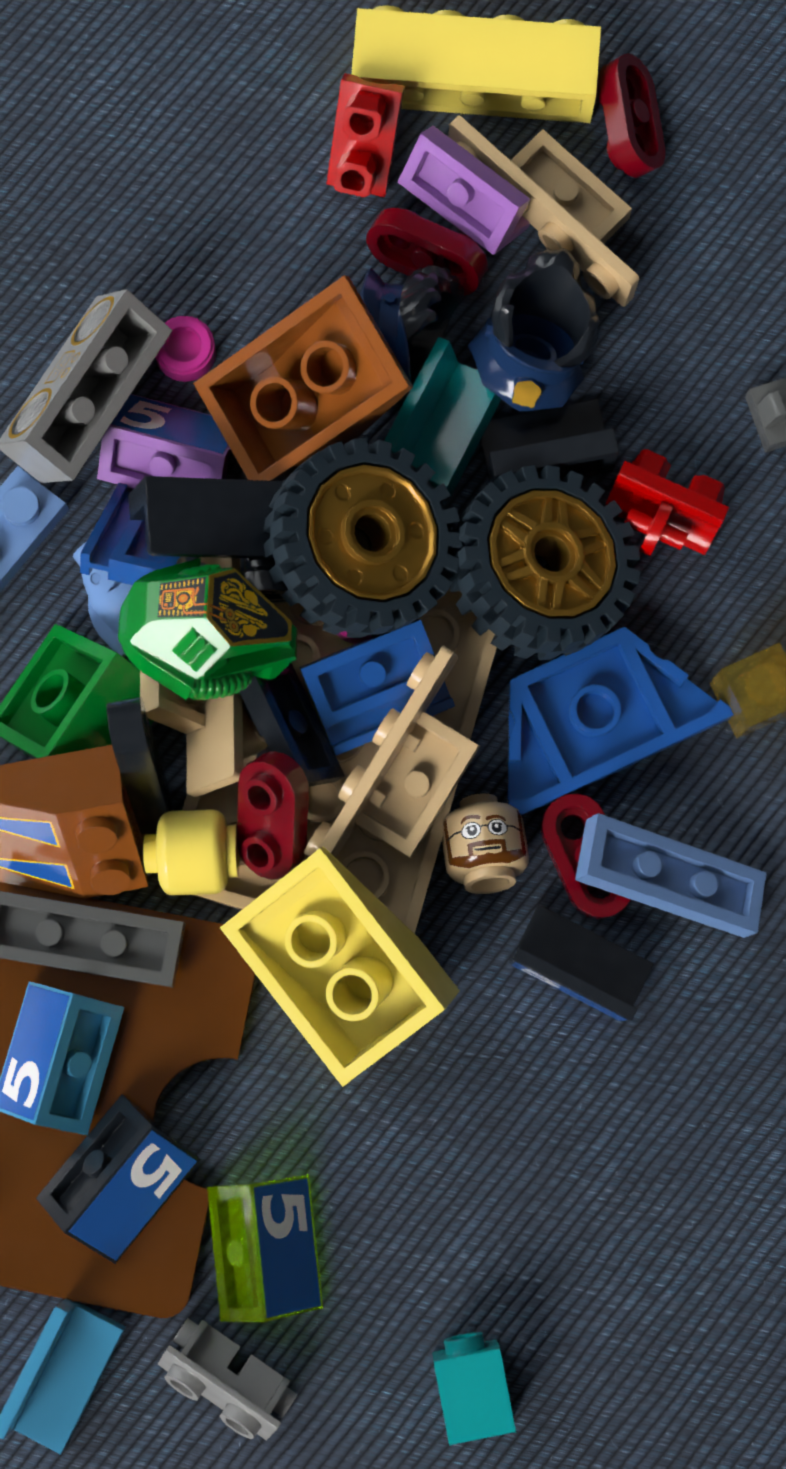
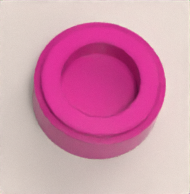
(188, 350)

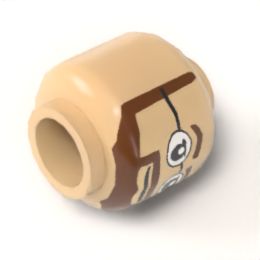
(484, 844)

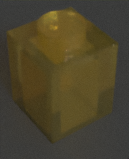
(754, 690)

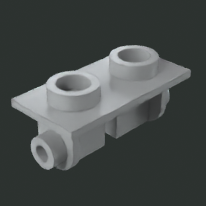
(243, 1397)

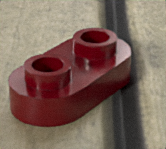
(631, 116)
(412, 242)
(272, 827)
(566, 854)

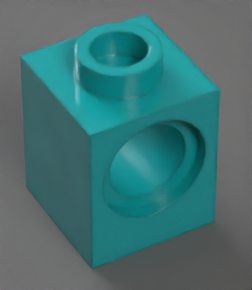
(473, 1388)

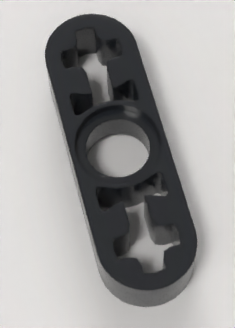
(139, 762)

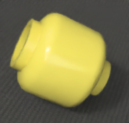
(192, 852)

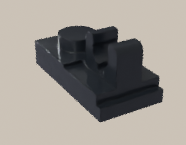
(291, 725)

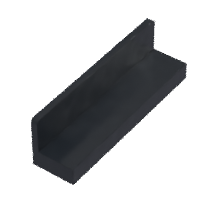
(207, 516)

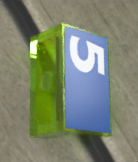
(264, 1249)

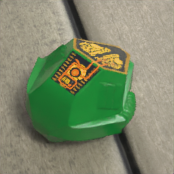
(204, 630)

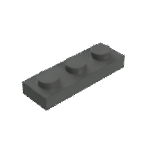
(90, 939)

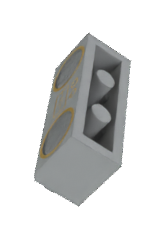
(84, 387)

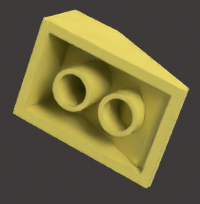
(340, 964)

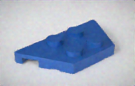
(598, 716)

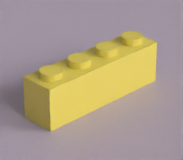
(481, 63)

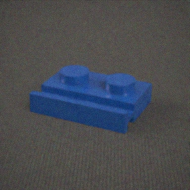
(120, 544)
(365, 682)

